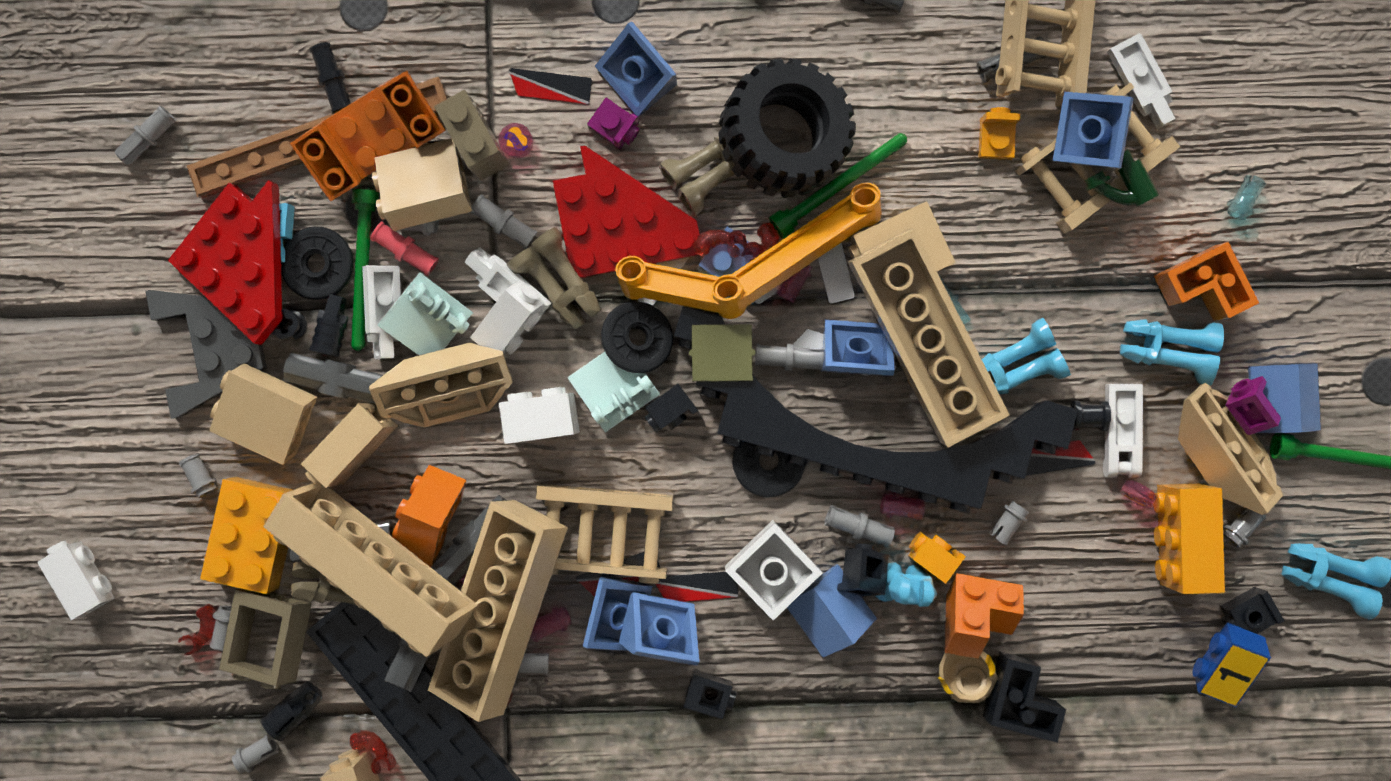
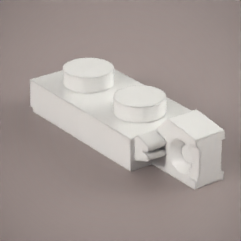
(1151, 91)
(496, 276)
(381, 291)

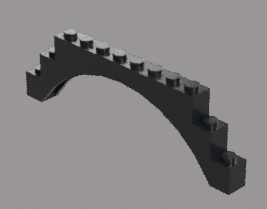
(949, 474)

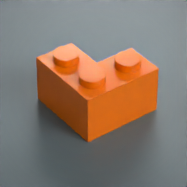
(1215, 277)
(428, 513)
(977, 608)

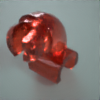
(711, 238)
(769, 238)
(206, 630)
(371, 741)

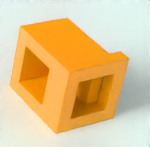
(935, 556)

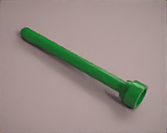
(365, 204)
(786, 220)
(1286, 446)

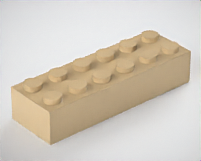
(928, 338)
(370, 567)
(508, 584)

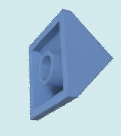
(636, 70)
(1093, 129)
(856, 349)
(1293, 394)
(610, 611)
(831, 616)
(660, 629)

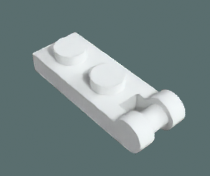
(1125, 430)

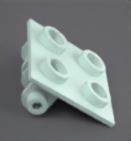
(425, 317)
(611, 391)

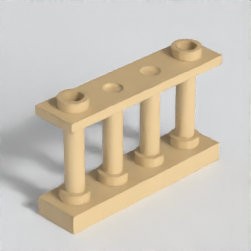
(1072, 52)
(1074, 211)
(621, 504)

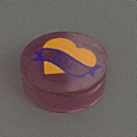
(516, 140)
(1138, 494)

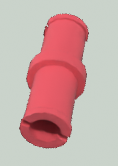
(404, 248)

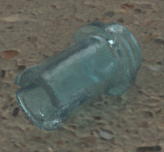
(1244, 200)

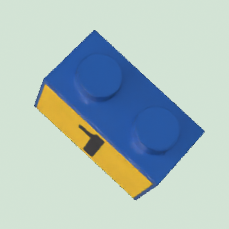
(1231, 664)

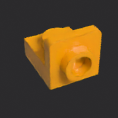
(998, 134)

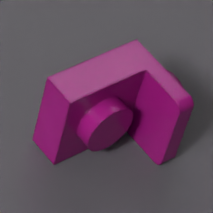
(614, 124)
(1251, 406)

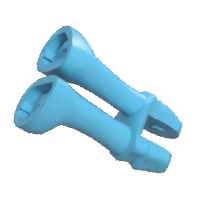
(1049, 363)
(1203, 365)
(910, 588)
(1363, 600)

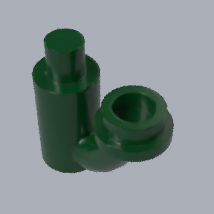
(1135, 179)

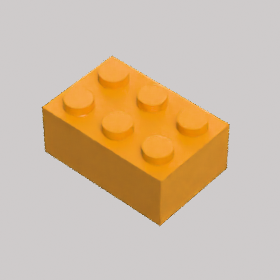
(1190, 538)
(239, 546)

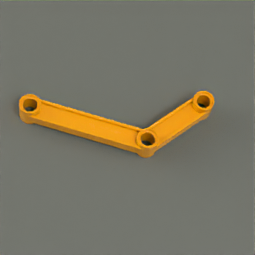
(761, 274)

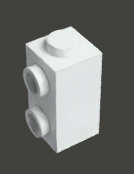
(508, 318)
(75, 578)

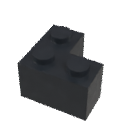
(1014, 702)

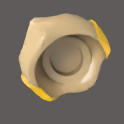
(967, 677)

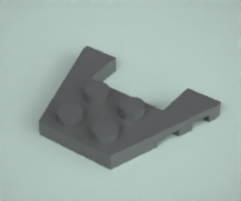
(215, 345)

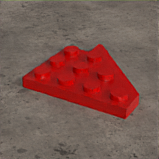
(615, 217)
(237, 259)

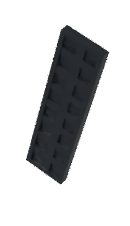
(425, 726)

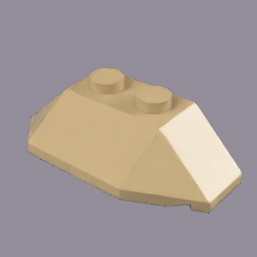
(442, 385)
(1226, 453)

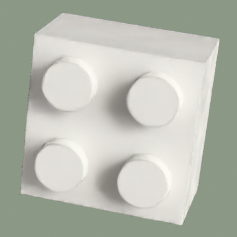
(538, 417)
(773, 570)

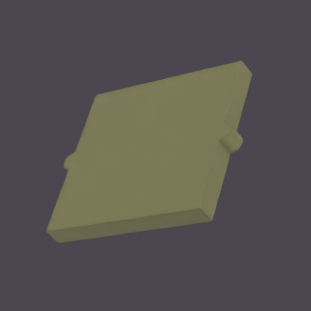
(722, 353)

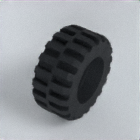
(814, 99)

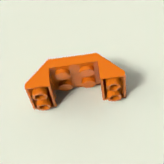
(379, 123)

